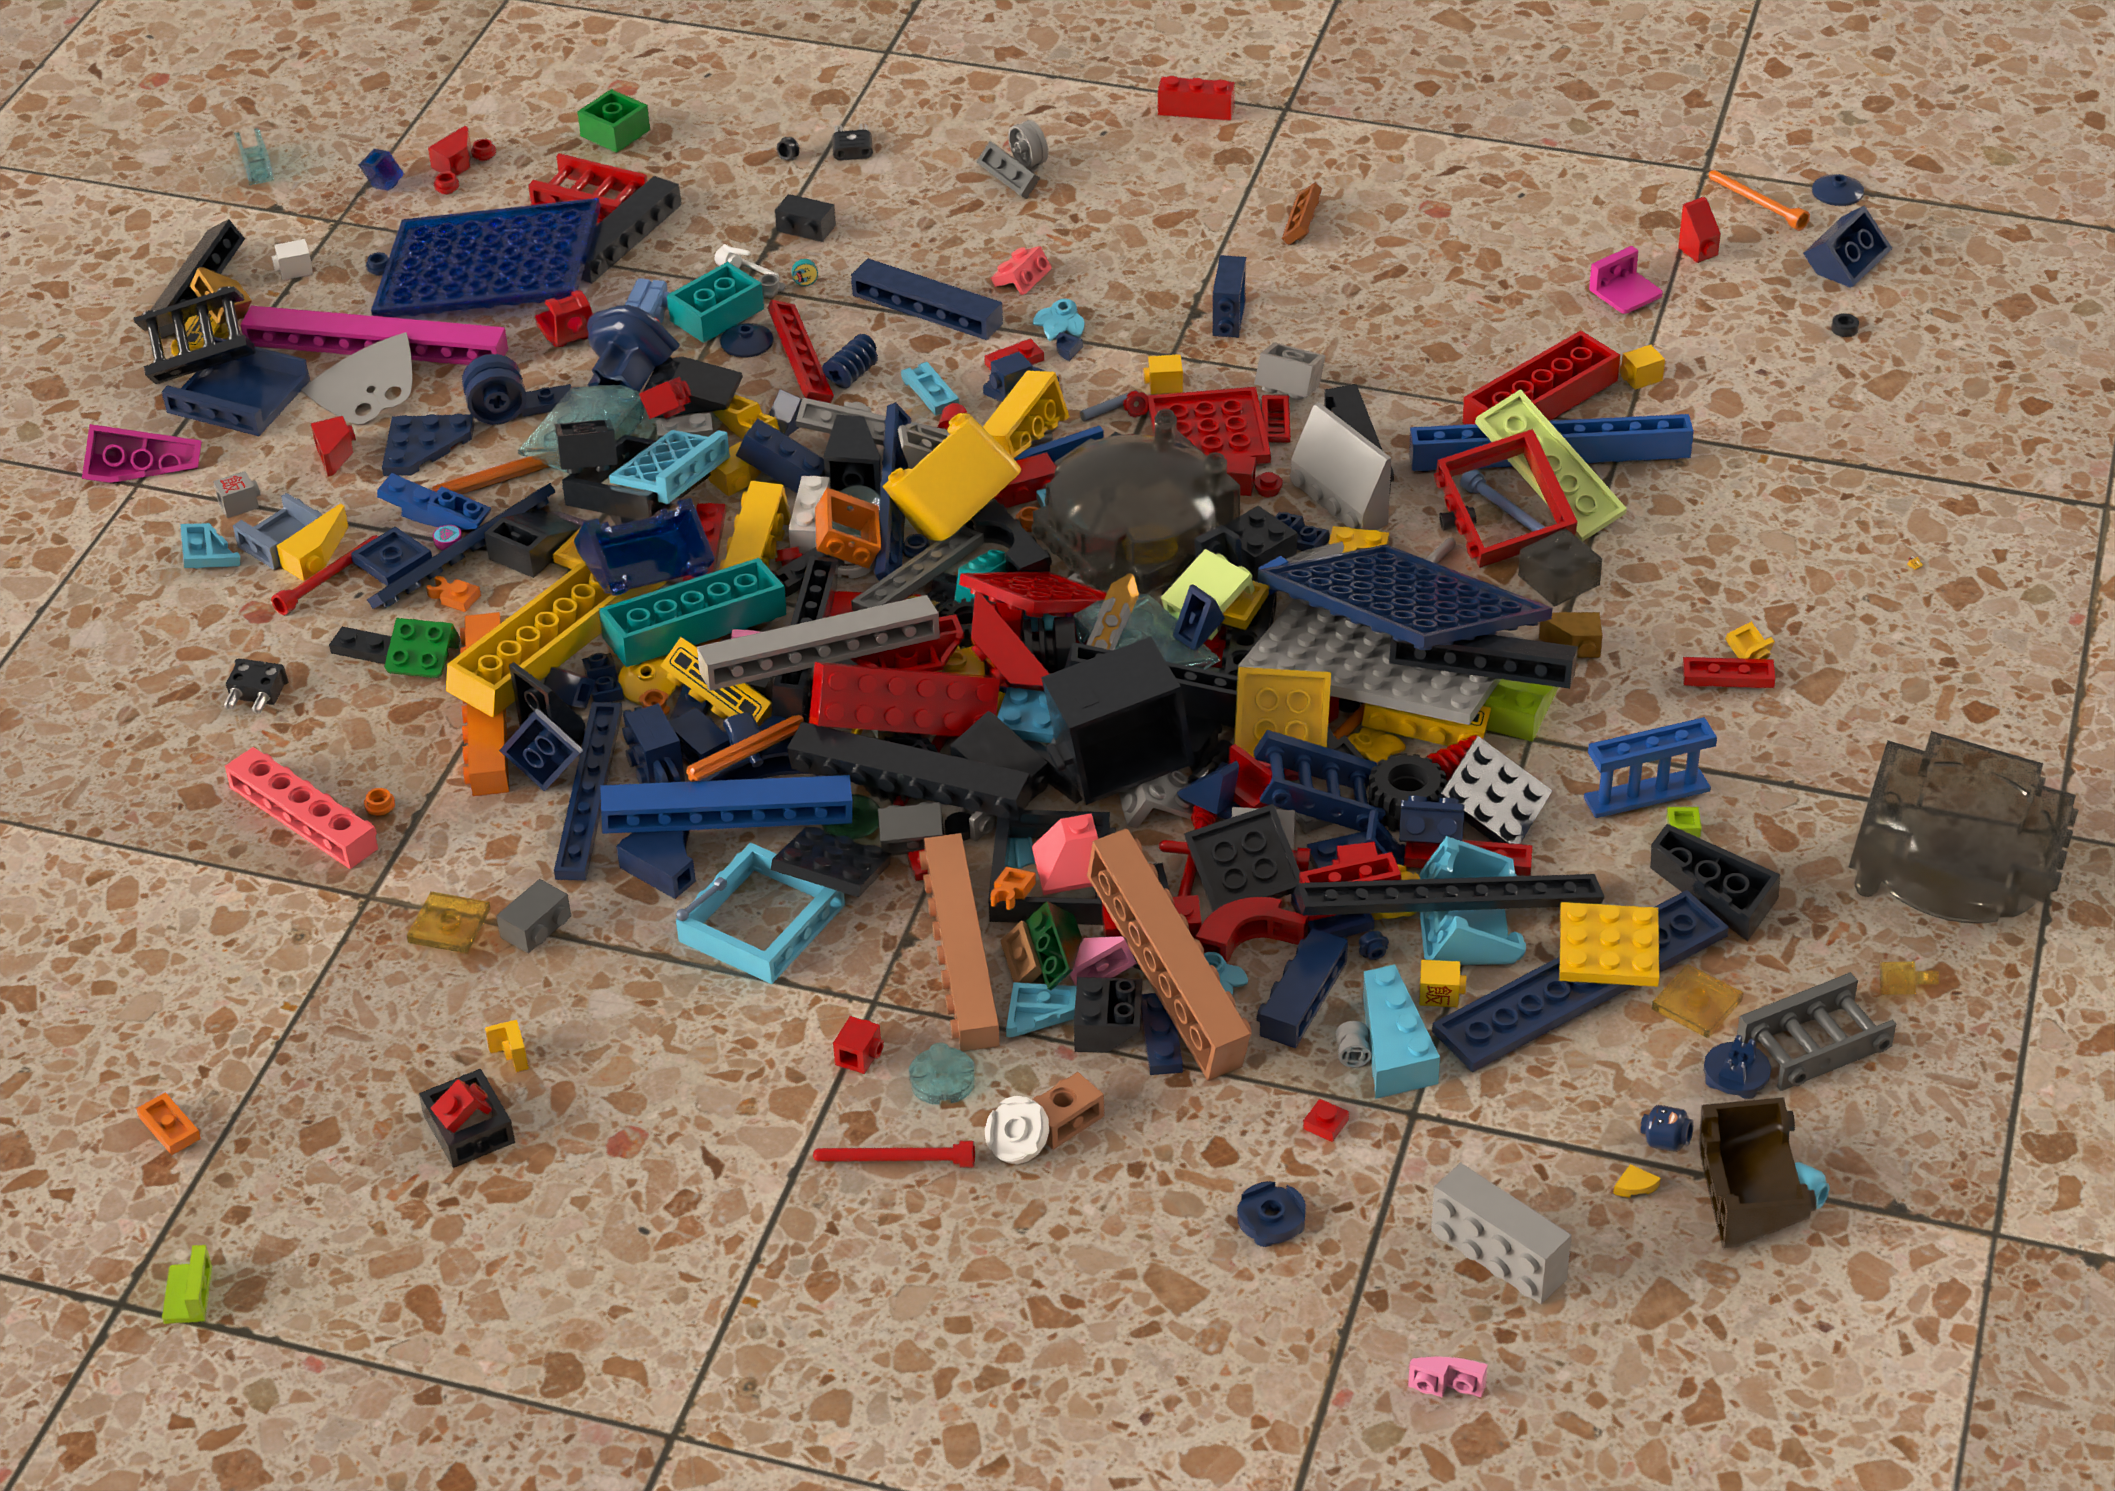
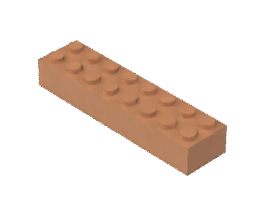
(1169, 954)

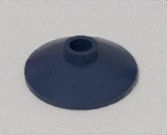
(1837, 190)
(746, 340)

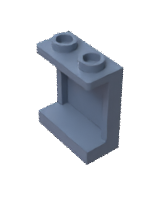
(263, 538)

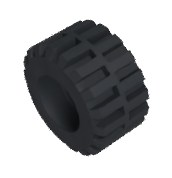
(1403, 777)

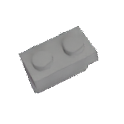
(1157, 794)

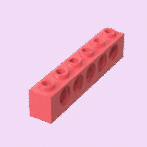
(302, 807)

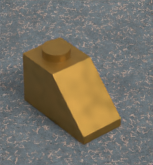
(207, 282)
(1574, 629)

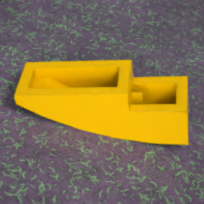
(742, 415)

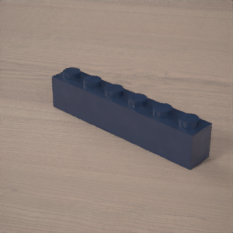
(927, 299)

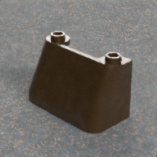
(1751, 1169)

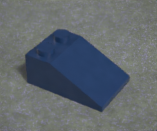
(541, 749)

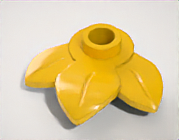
(1376, 744)

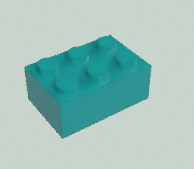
(715, 302)

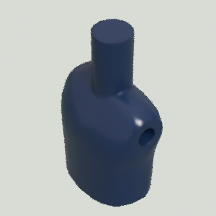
(741, 727)

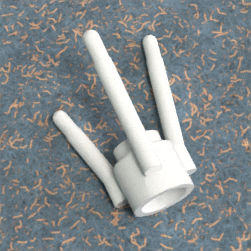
(732, 255)

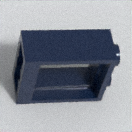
(1229, 296)

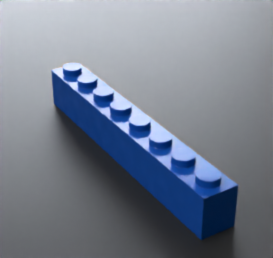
(726, 804)

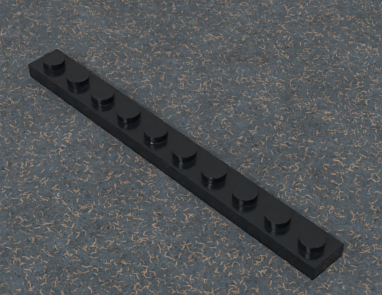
(1446, 894)

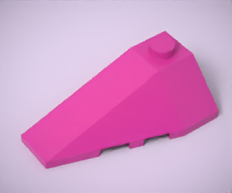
(130, 454)

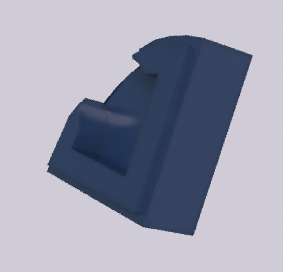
(1068, 345)

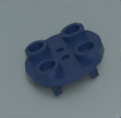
(1737, 1068)

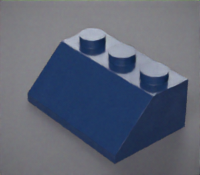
(1848, 248)
(779, 455)

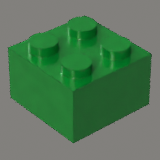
(614, 120)

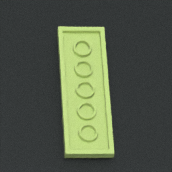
(1586, 493)

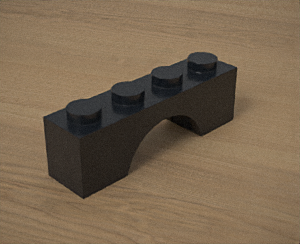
(1003, 529)

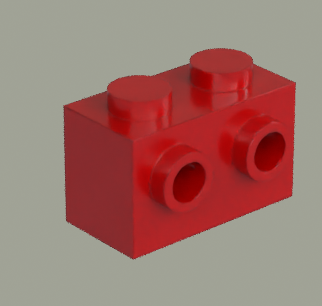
(666, 398)

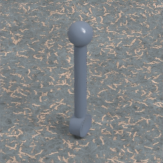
(720, 884)

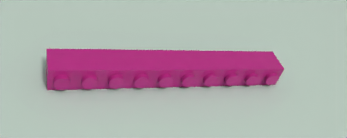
(351, 332)

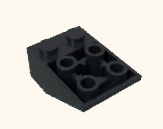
(528, 540)

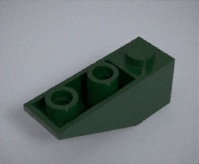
(1055, 941)

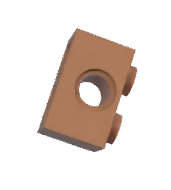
(1070, 1108)

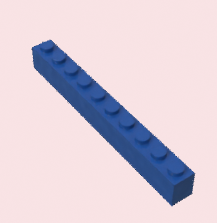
(1593, 439)

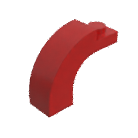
(1249, 920)

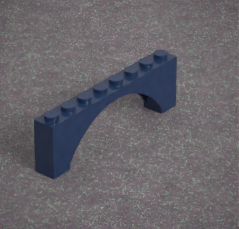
(661, 855)

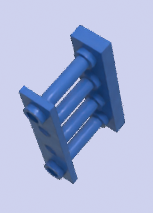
(1646, 747)

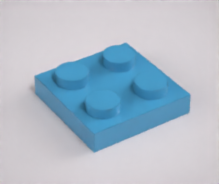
(1027, 714)

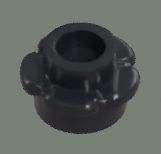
(788, 148)

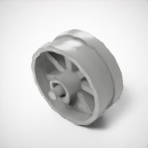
(1028, 143)

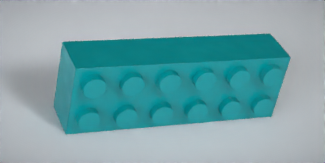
(692, 610)

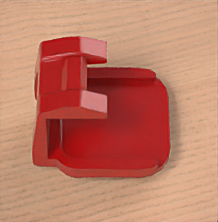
(565, 319)

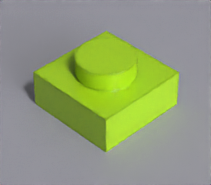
(1685, 819)

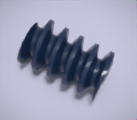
(851, 361)

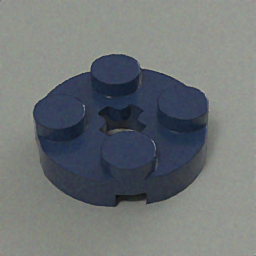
(1266, 1228)

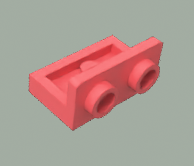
(1023, 269)

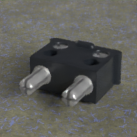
(256, 683)

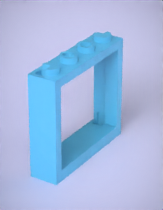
(787, 946)

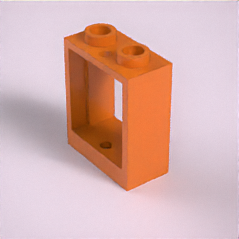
(862, 517)

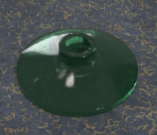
(864, 819)

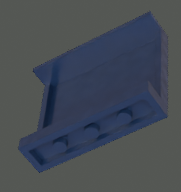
(240, 393)

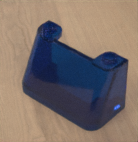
(645, 549)

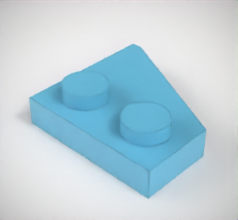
(205, 547)
(1038, 1007)

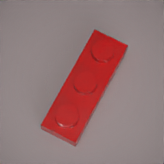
(1728, 672)

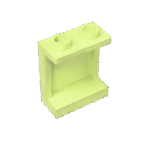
(1213, 576)

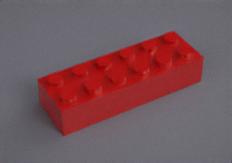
(1551, 379)
(900, 699)

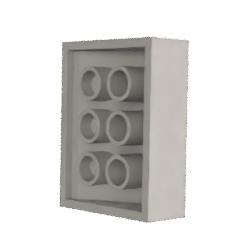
(1342, 471)

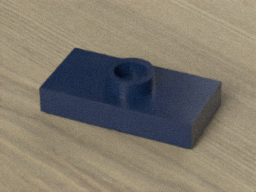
(544, 399)

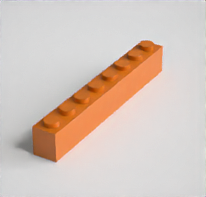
(485, 735)

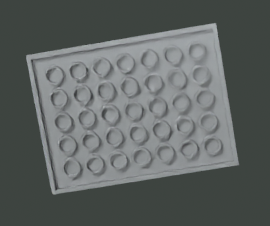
(1360, 666)

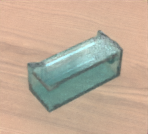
(256, 170)

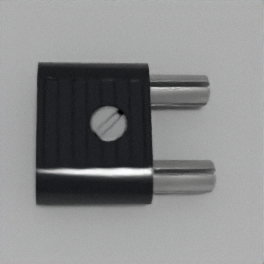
(852, 143)

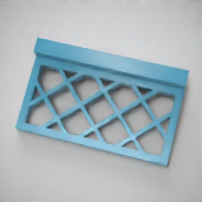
(673, 464)

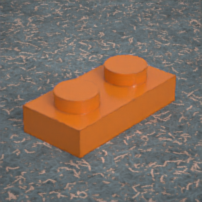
(168, 1123)

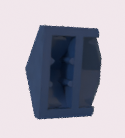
(1383, 839)

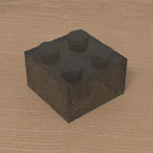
(1560, 567)

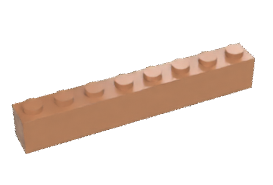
(961, 943)

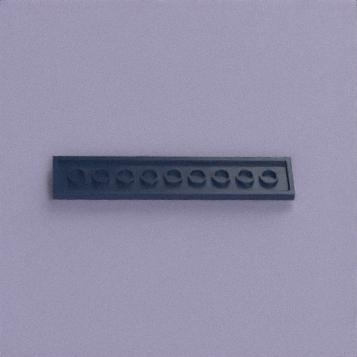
(1542, 1002)

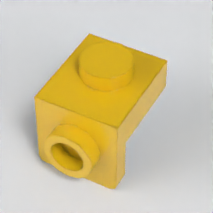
(1749, 643)

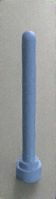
(1474, 482)

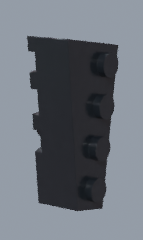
(1349, 406)
(1722, 881)

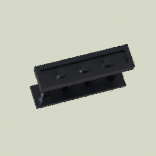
(211, 353)

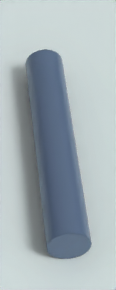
(1103, 407)

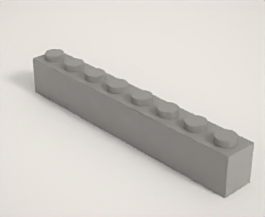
(818, 640)

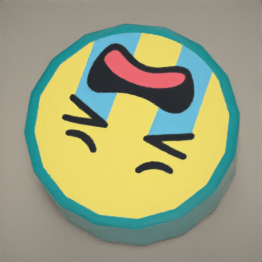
(804, 272)

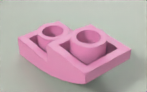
(1435, 1374)

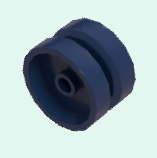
(494, 389)

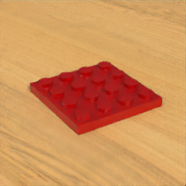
(1218, 420)
(1033, 592)

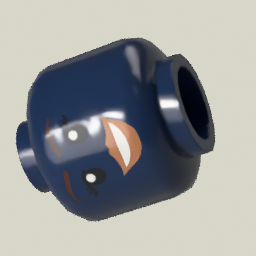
(1667, 1128)

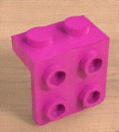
(1619, 284)

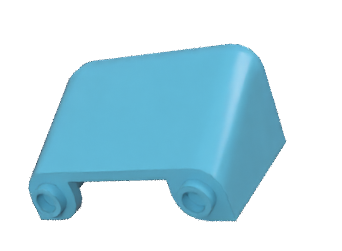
(1469, 935)

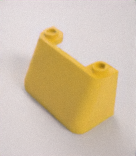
(952, 480)

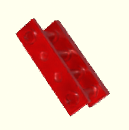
(586, 173)

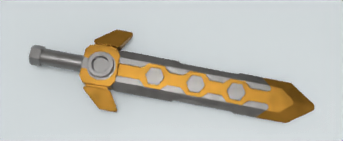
(1114, 614)

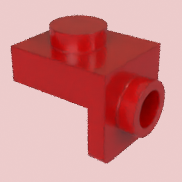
(459, 1104)

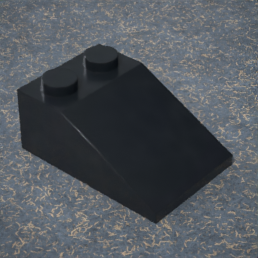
(709, 384)
(586, 445)
(533, 694)

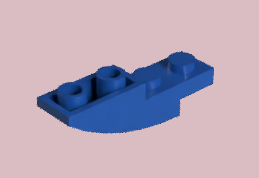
(432, 507)

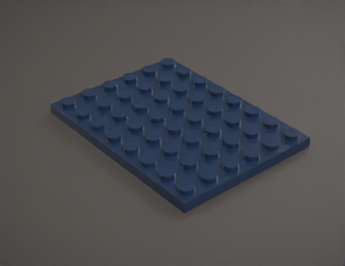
(1405, 596)

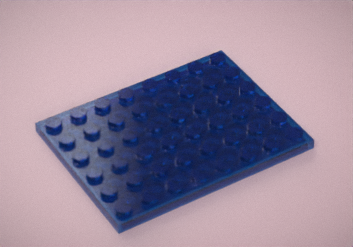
(487, 258)

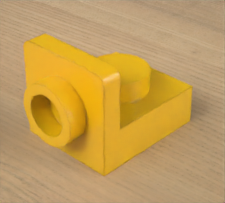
(508, 1038)

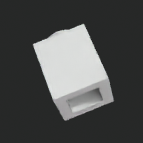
(292, 259)

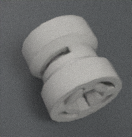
(1353, 1044)

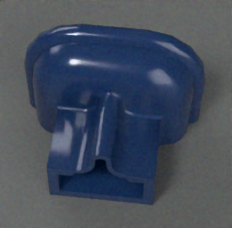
(627, 346)

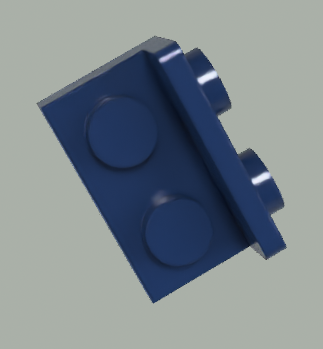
(1430, 821)

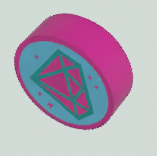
(446, 536)

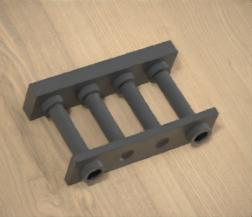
(1815, 1005)

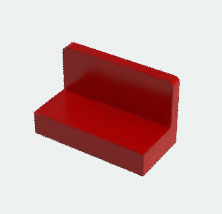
(1251, 779)

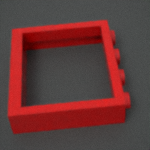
(1490, 453)

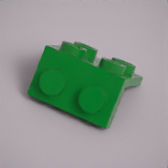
(420, 647)

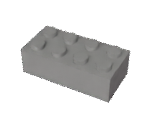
(1500, 1233)

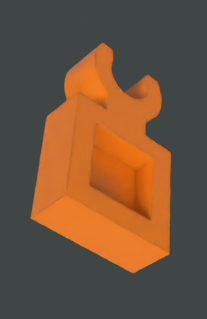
(456, 595)
(1012, 885)

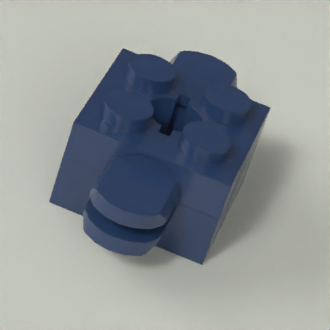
(652, 746)

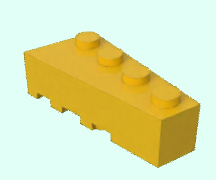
(1028, 412)
(758, 524)

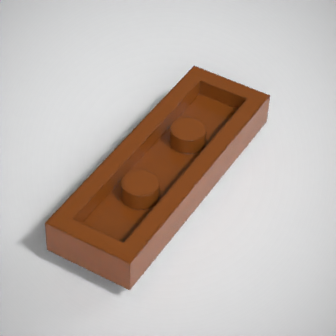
(1302, 214)

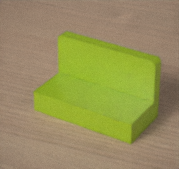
(188, 1288)

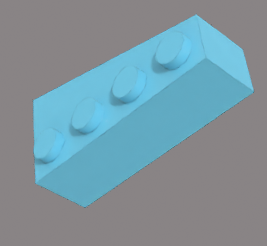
(1399, 1041)

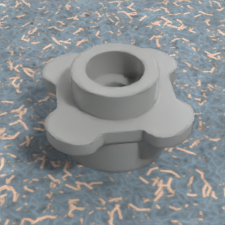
(771, 285)

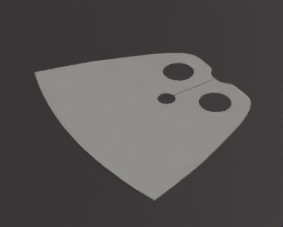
(346, 382)

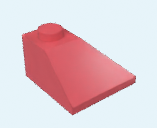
(1064, 854)

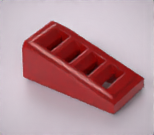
(1276, 403)

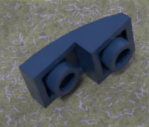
(1307, 536)
(603, 671)

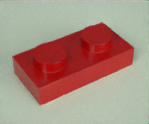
(1027, 348)

